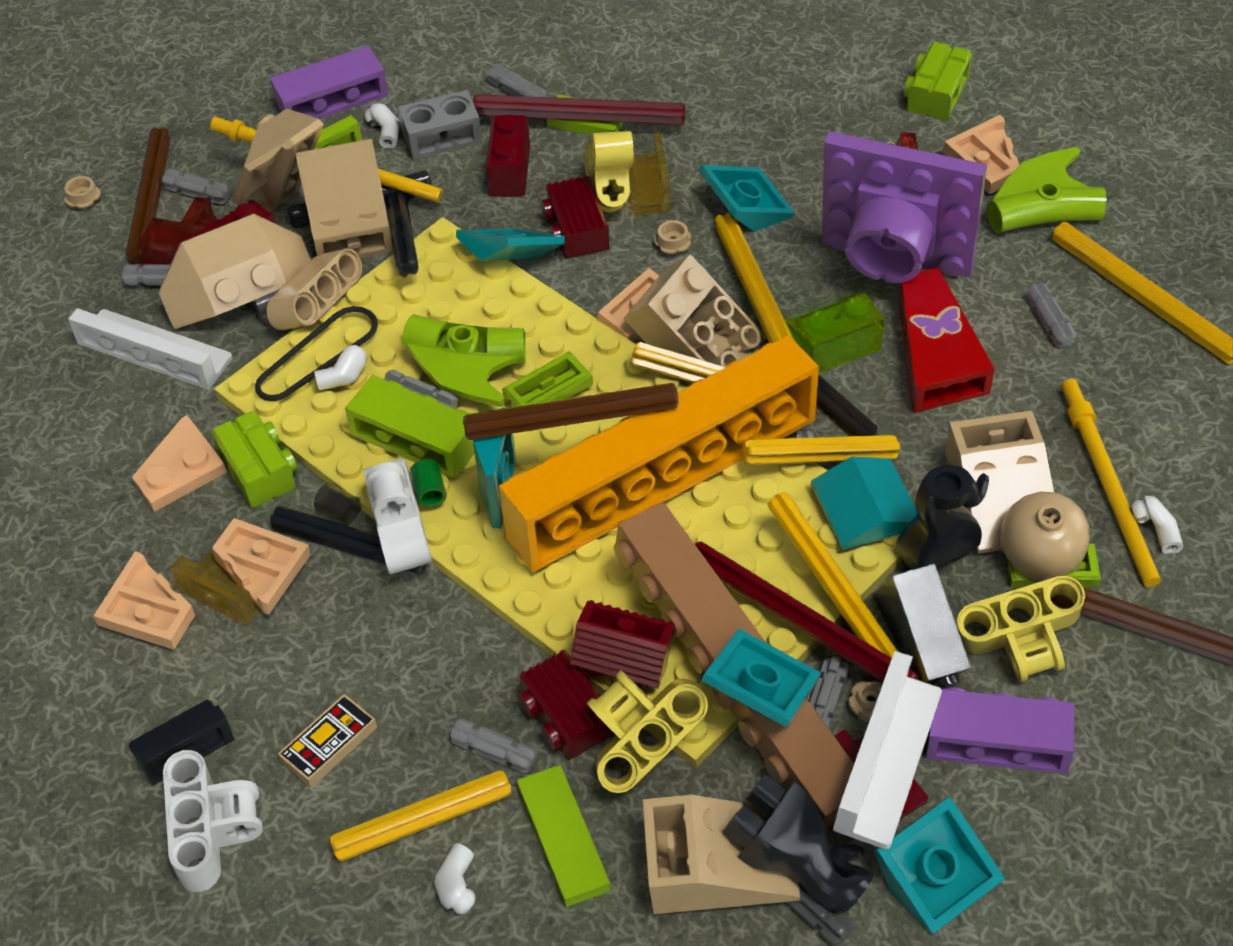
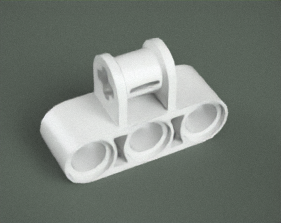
(397, 516)
(218, 822)

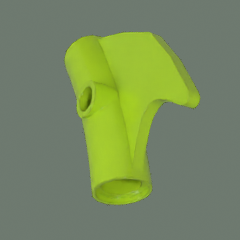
(1045, 193)
(463, 356)

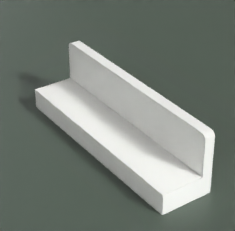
(150, 346)
(888, 756)

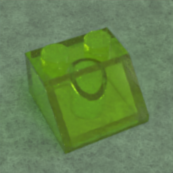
(838, 330)

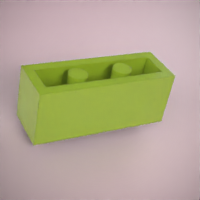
(410, 425)

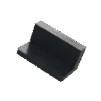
(197, 729)

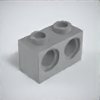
(440, 124)

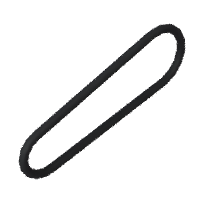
(293, 351)

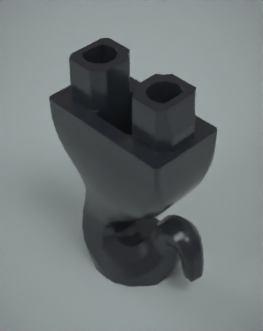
(943, 524)
(796, 843)

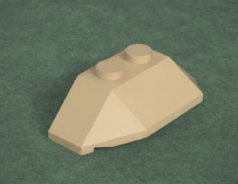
(271, 165)
(230, 269)

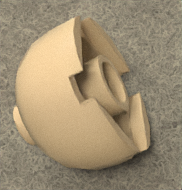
(1044, 535)

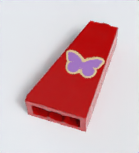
(939, 345)

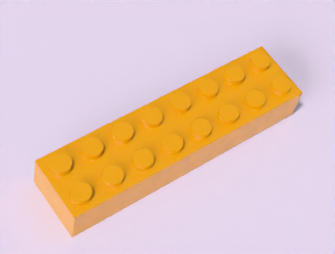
(657, 453)

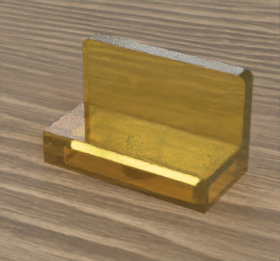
(650, 181)
(214, 588)

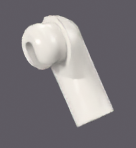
(387, 120)
(345, 370)
(1164, 523)
(450, 881)

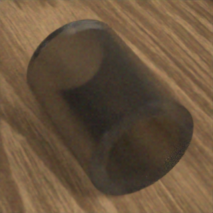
(337, 503)

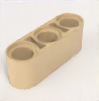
(314, 289)

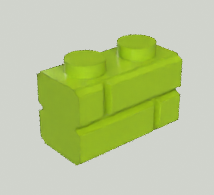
(938, 80)
(254, 458)

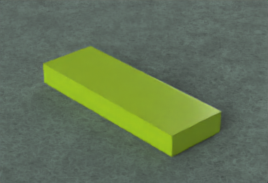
(563, 836)

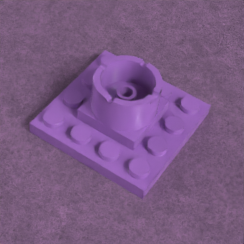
(900, 208)

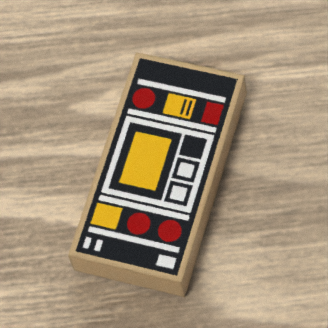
(327, 740)

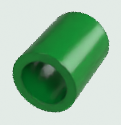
(428, 483)

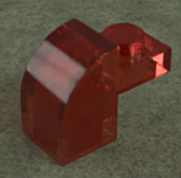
(164, 236)

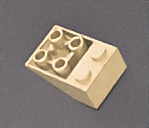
(345, 199)
(694, 316)
(1013, 457)
(696, 860)

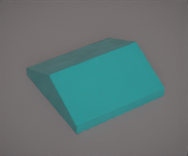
(748, 195)
(508, 243)
(495, 465)
(863, 501)
(762, 677)
(938, 866)

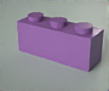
(331, 84)
(1002, 731)

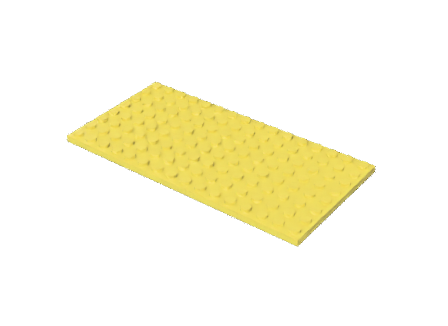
(544, 605)

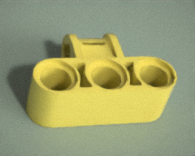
(608, 163)
(1030, 644)
(634, 713)

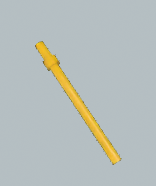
(1084, 419)

